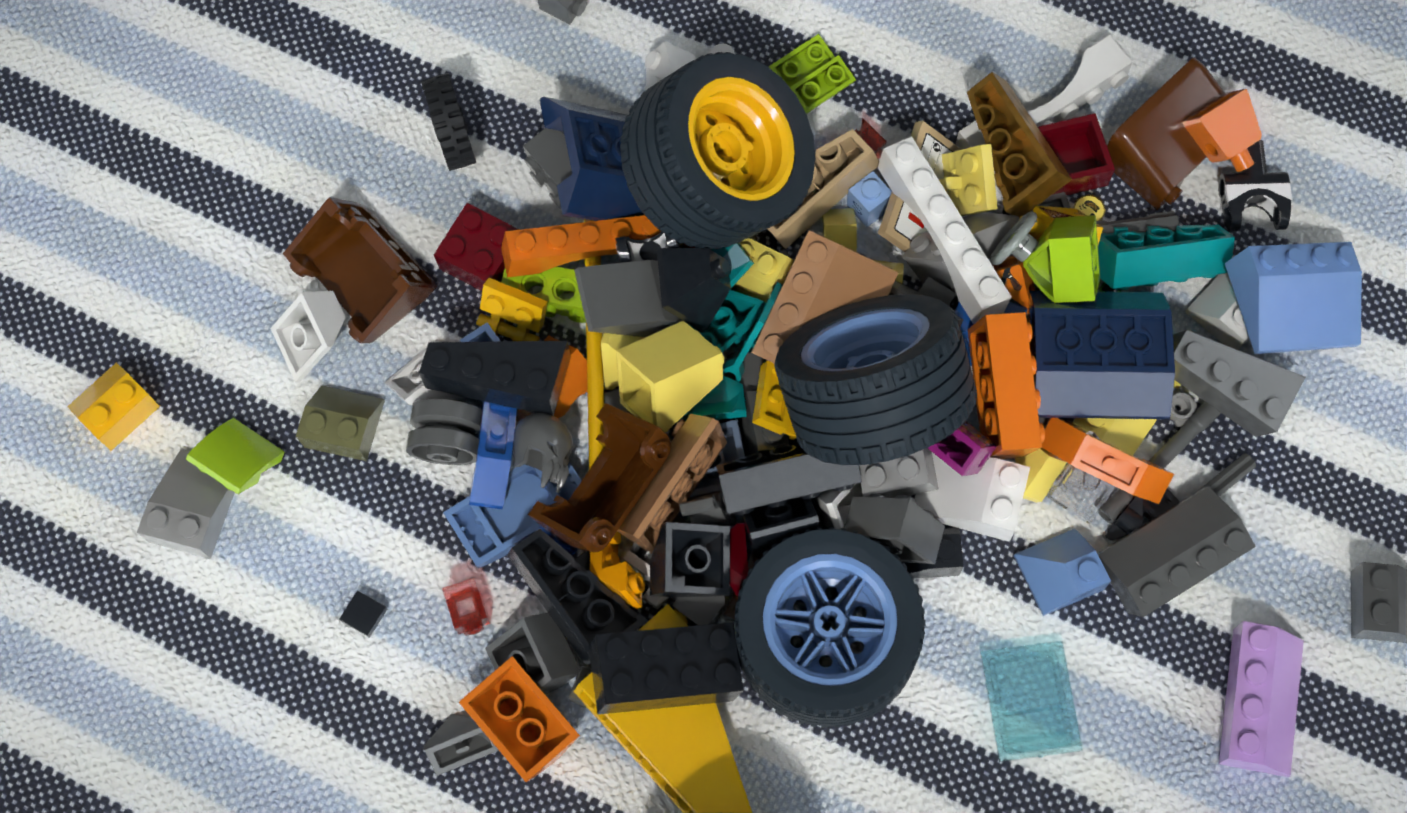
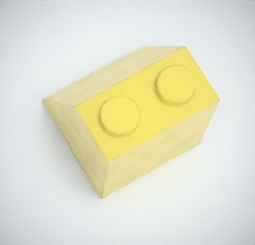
(667, 374)

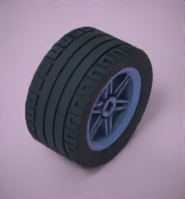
(876, 379)
(864, 577)

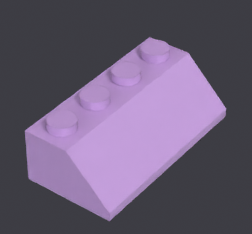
(1261, 699)

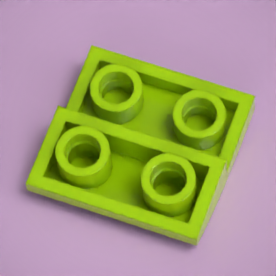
(813, 73)
(235, 455)

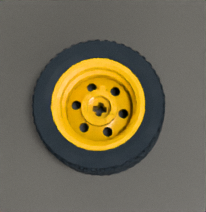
(722, 174)

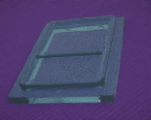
(1031, 701)

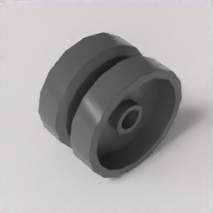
(444, 432)

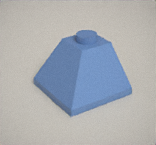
(1062, 571)

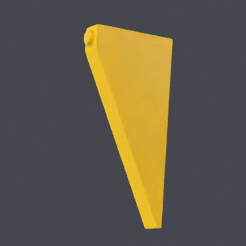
(678, 746)

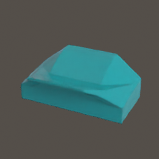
(722, 402)

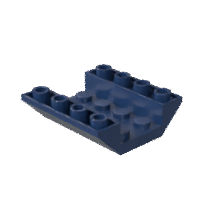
(593, 143)
(1104, 356)

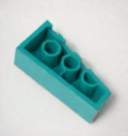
(1163, 255)

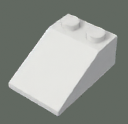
(978, 502)

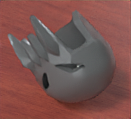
(544, 444)

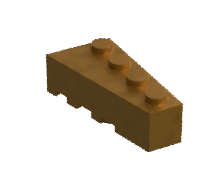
(1021, 156)

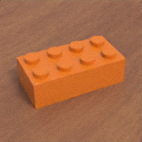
(1005, 384)

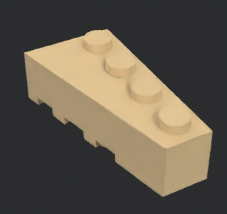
(836, 170)

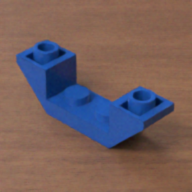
(493, 455)

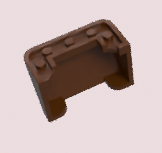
(1153, 146)
(361, 266)
(611, 486)

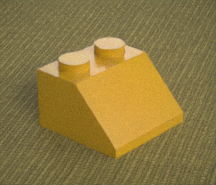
(113, 406)

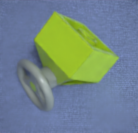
(1061, 260)

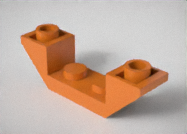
(1106, 461)

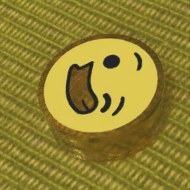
(1090, 206)

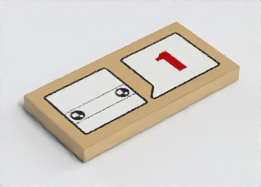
(899, 221)

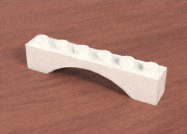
(1101, 68)
(972, 274)

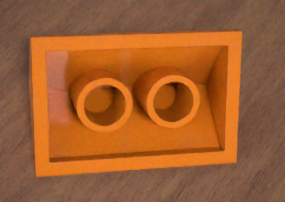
(519, 719)

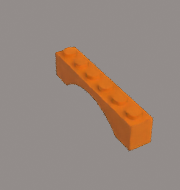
(547, 247)

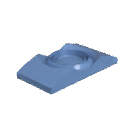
(493, 532)

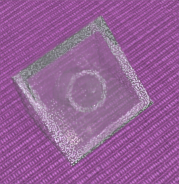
(1080, 491)

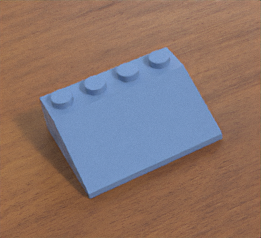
(1298, 296)

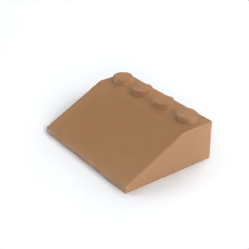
(817, 283)
(690, 457)

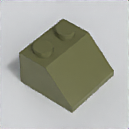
(340, 422)

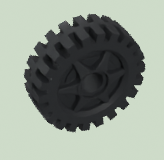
(448, 121)

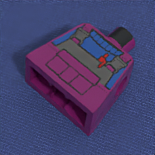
(964, 450)

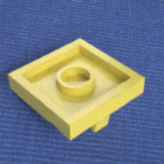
(970, 179)

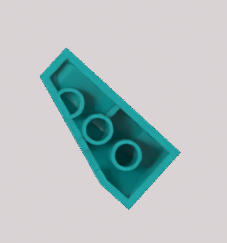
(732, 319)

